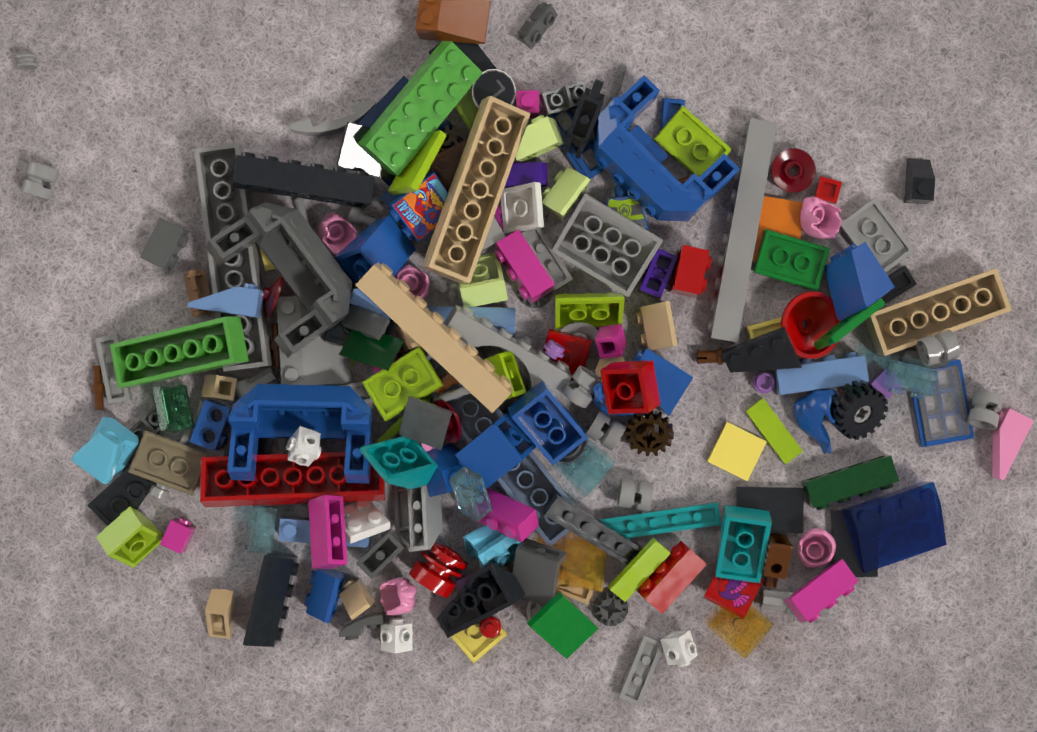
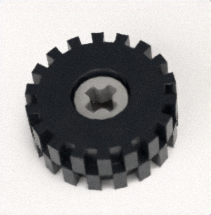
(847, 413)

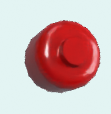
(490, 627)

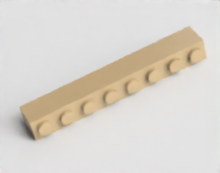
(435, 337)

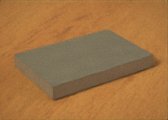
(168, 462)

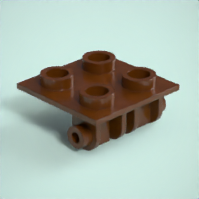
(446, 163)

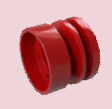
(437, 571)

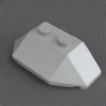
(417, 517)

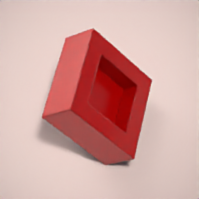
(828, 189)

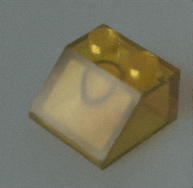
(583, 566)
(741, 633)

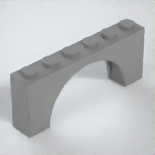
(483, 333)

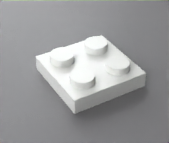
(522, 208)
(363, 520)

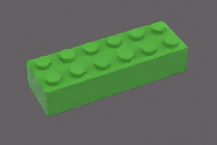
(420, 107)
(179, 352)

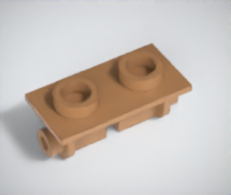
(197, 288)

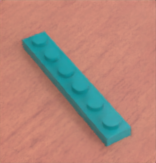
(665, 520)

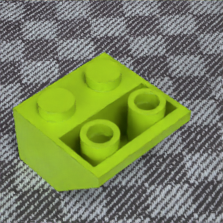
(506, 365)

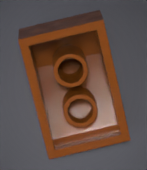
(453, 20)

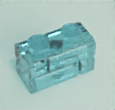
(909, 378)
(589, 470)
(470, 494)
(260, 529)

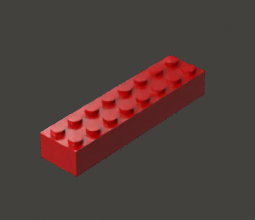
(284, 482)

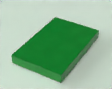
(791, 260)
(847, 325)
(562, 625)

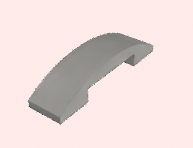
(307, 128)

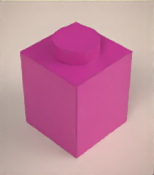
(528, 102)
(610, 341)
(178, 534)

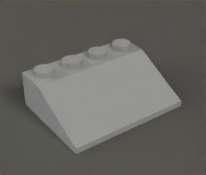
(607, 245)
(317, 361)

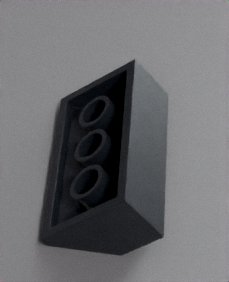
(271, 599)

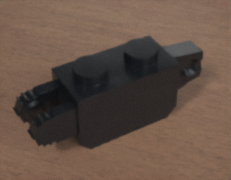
(585, 117)

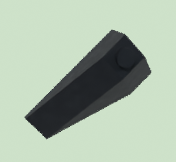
(481, 597)

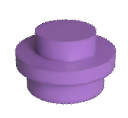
(554, 349)
(764, 382)

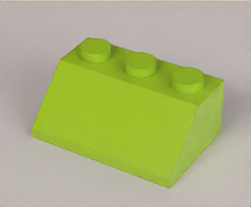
(590, 308)

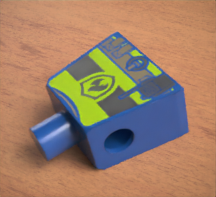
(627, 207)

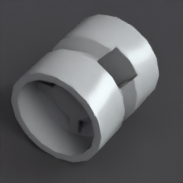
(39, 180)
(942, 346)
(581, 388)
(985, 410)
(612, 434)
(627, 492)

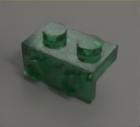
(173, 408)

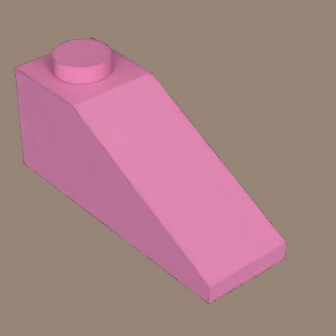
(1007, 440)

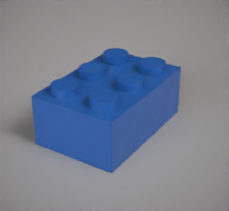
(547, 422)

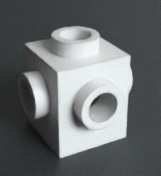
(304, 446)
(396, 636)
(679, 648)

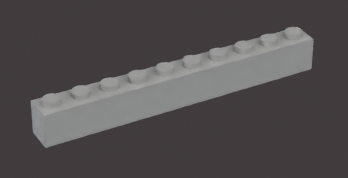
(742, 230)

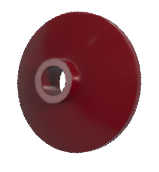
(803, 165)
(271, 296)
(454, 428)

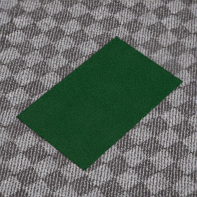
(372, 351)

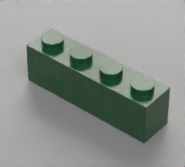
(850, 481)

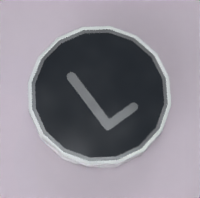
(495, 84)

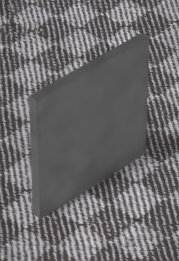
(425, 422)

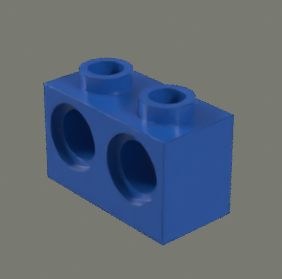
(207, 422)

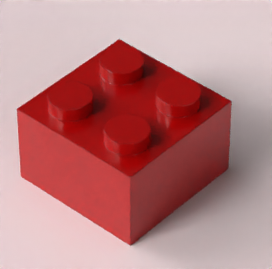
(690, 271)
(630, 387)

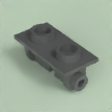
(544, 16)

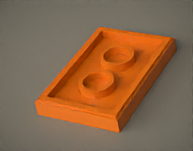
(778, 216)

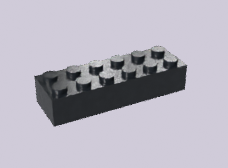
(302, 181)

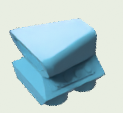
(107, 450)
(490, 546)

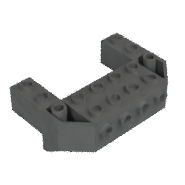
(300, 261)

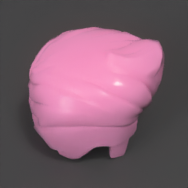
(820, 218)
(335, 232)
(415, 279)
(816, 548)
(397, 596)

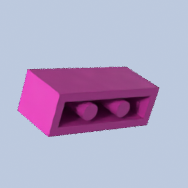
(523, 267)
(510, 516)
(327, 532)
(822, 592)

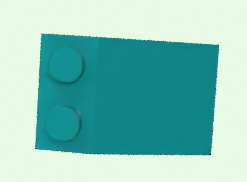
(401, 462)
(743, 543)

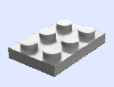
(881, 234)

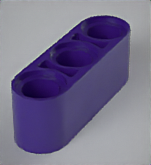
(527, 173)

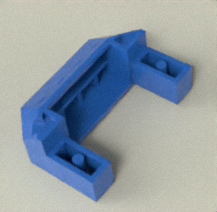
(641, 171)
(283, 408)

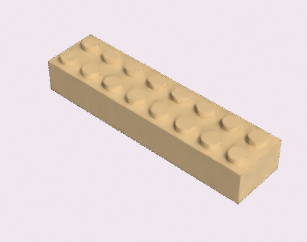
(476, 190)

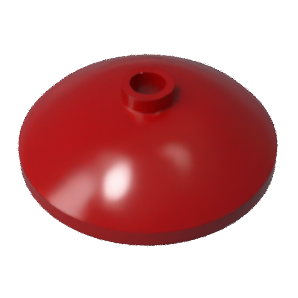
(819, 317)

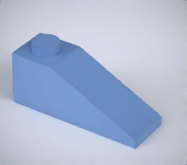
(237, 301)

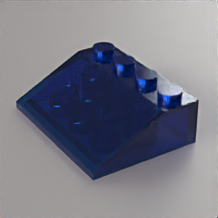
(896, 525)

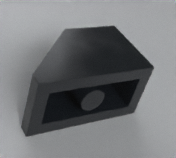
(919, 181)

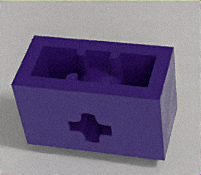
(657, 274)

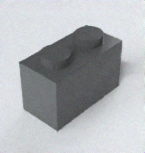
(165, 245)
(381, 554)

